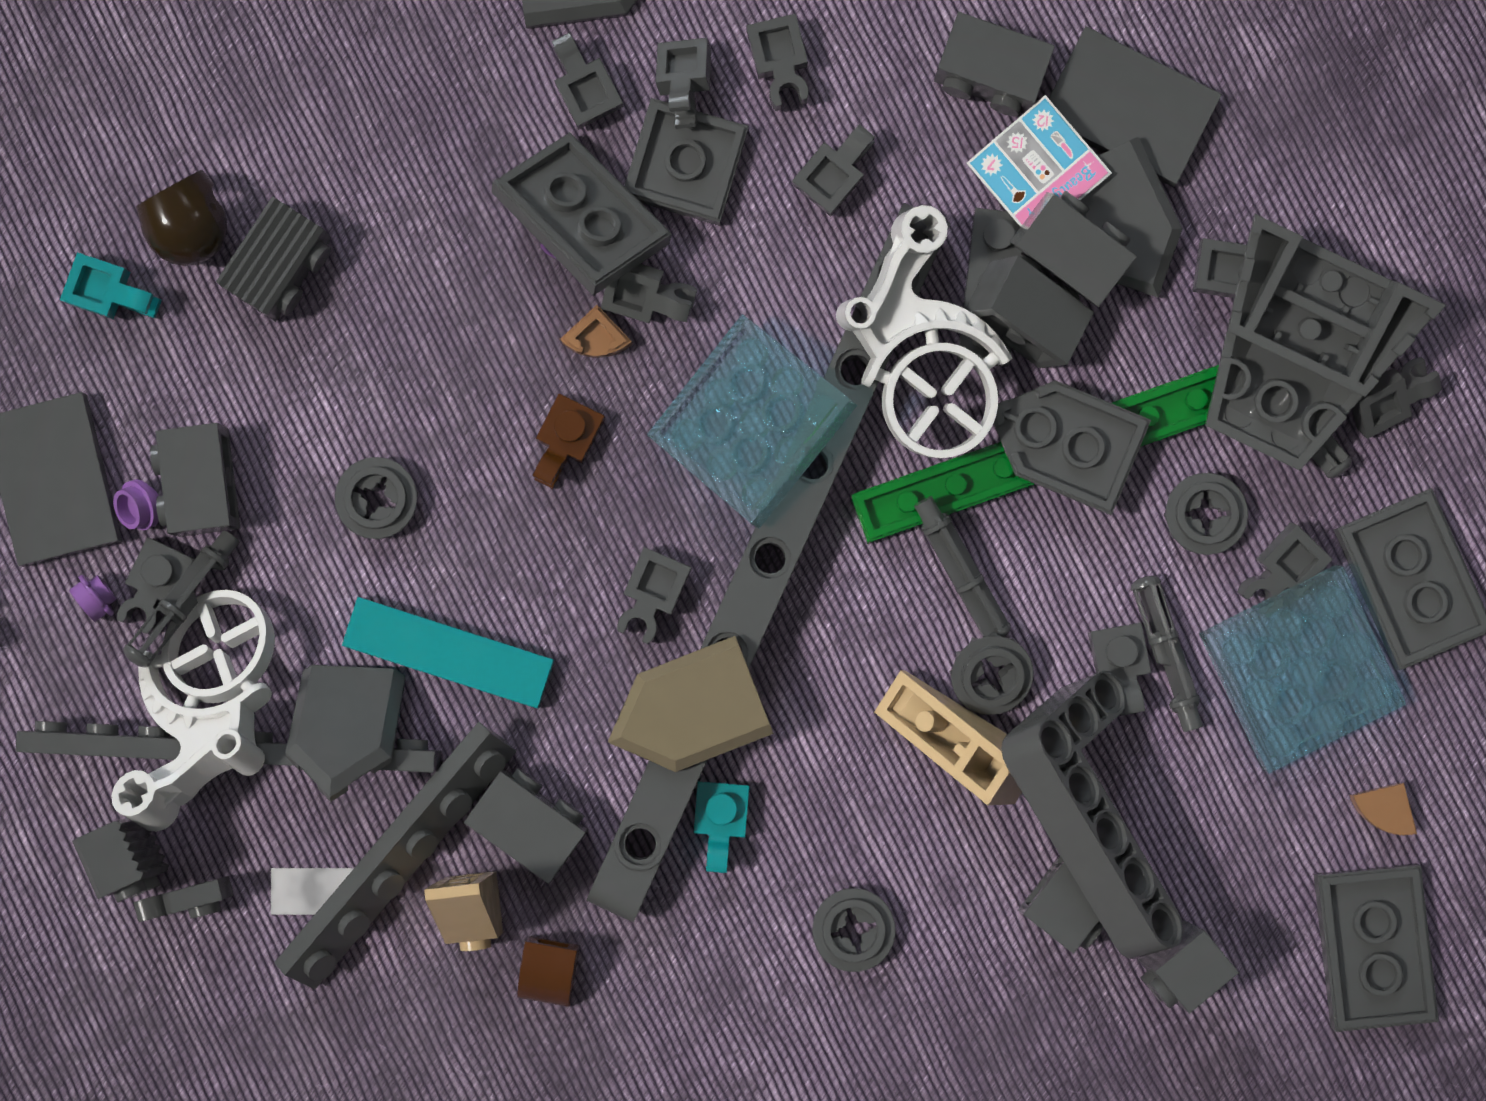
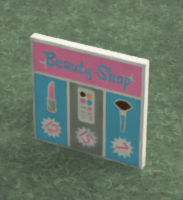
(1037, 157)

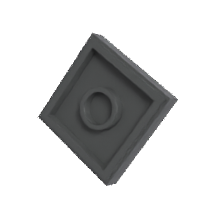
(686, 167)

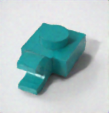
(103, 287)
(720, 814)

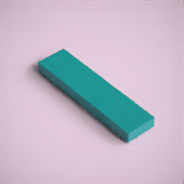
(448, 652)

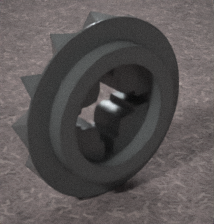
(368, 475)
(1221, 496)
(1014, 677)
(875, 941)

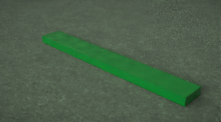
(988, 473)

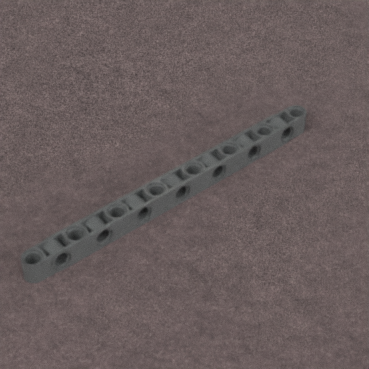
(743, 614)

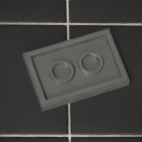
(1122, 95)
(581, 213)
(54, 481)
(1413, 579)
(1375, 948)

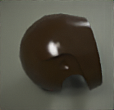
(184, 221)

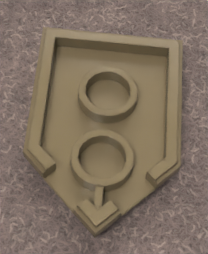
(692, 709)

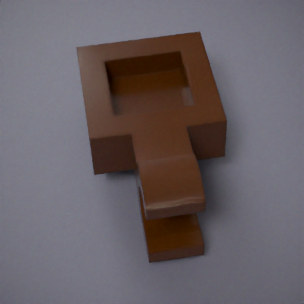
(567, 434)

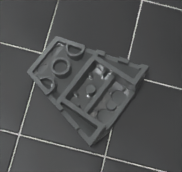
(1306, 343)

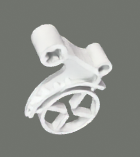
(896, 313)
(209, 737)

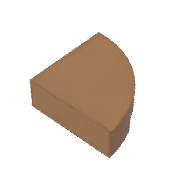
(596, 336)
(1386, 809)

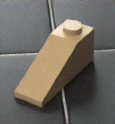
(950, 737)
(466, 909)

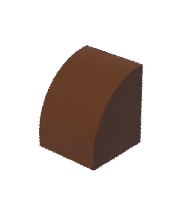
(548, 971)

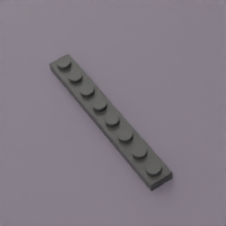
(156, 743)

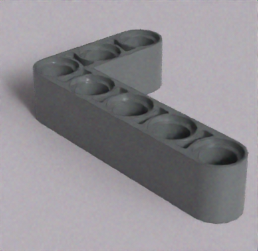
(1082, 820)

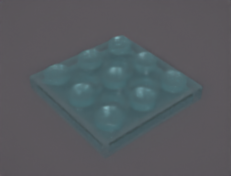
(751, 421)
(1302, 668)

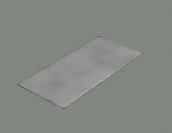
(303, 889)

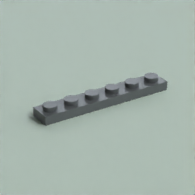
(395, 857)

